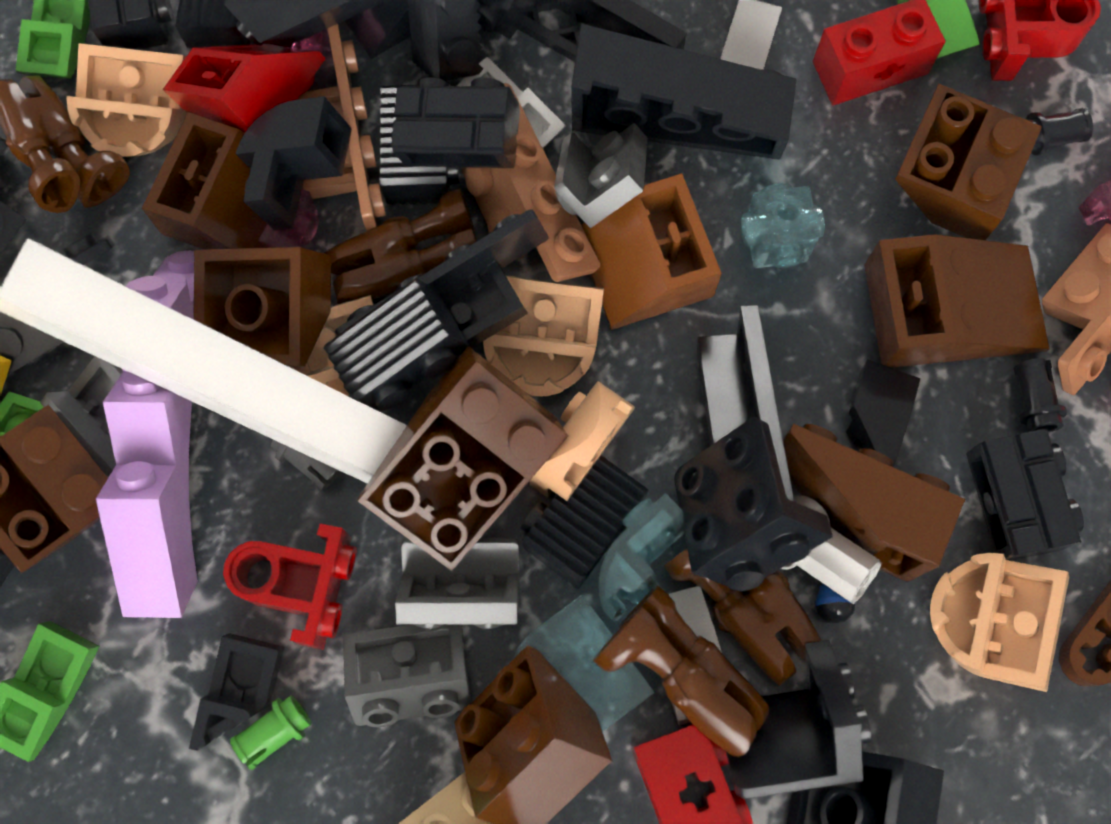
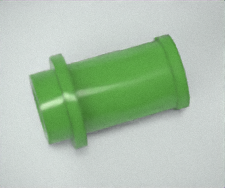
(271, 731)

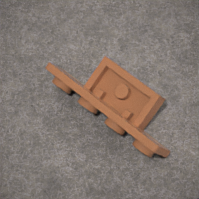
(360, 153)
(531, 186)
(1084, 301)

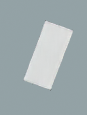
(751, 33)

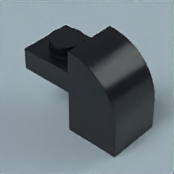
(285, 148)

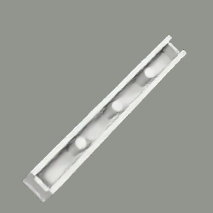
(195, 361)

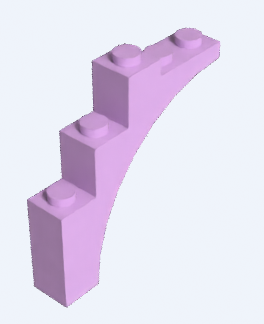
(147, 493)

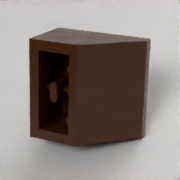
(966, 162)
(203, 189)
(44, 489)
(528, 743)

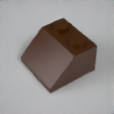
(265, 298)

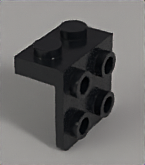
(739, 513)
(809, 734)

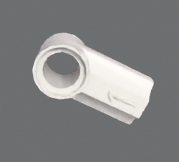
(838, 561)

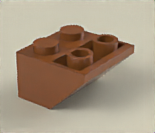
(653, 254)

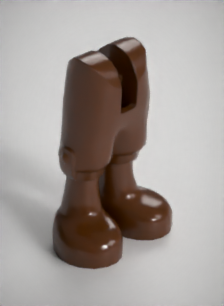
(41, 126)
(383, 255)
(757, 618)
(692, 670)

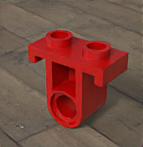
(1033, 30)
(299, 581)

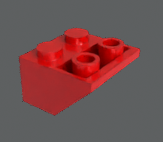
(241, 81)

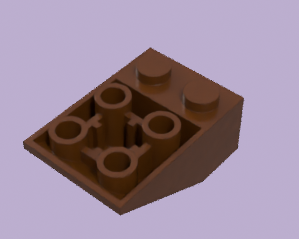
(953, 300)
(462, 459)
(871, 503)

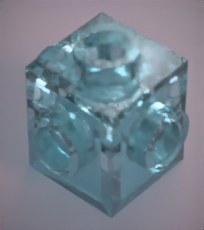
(782, 226)

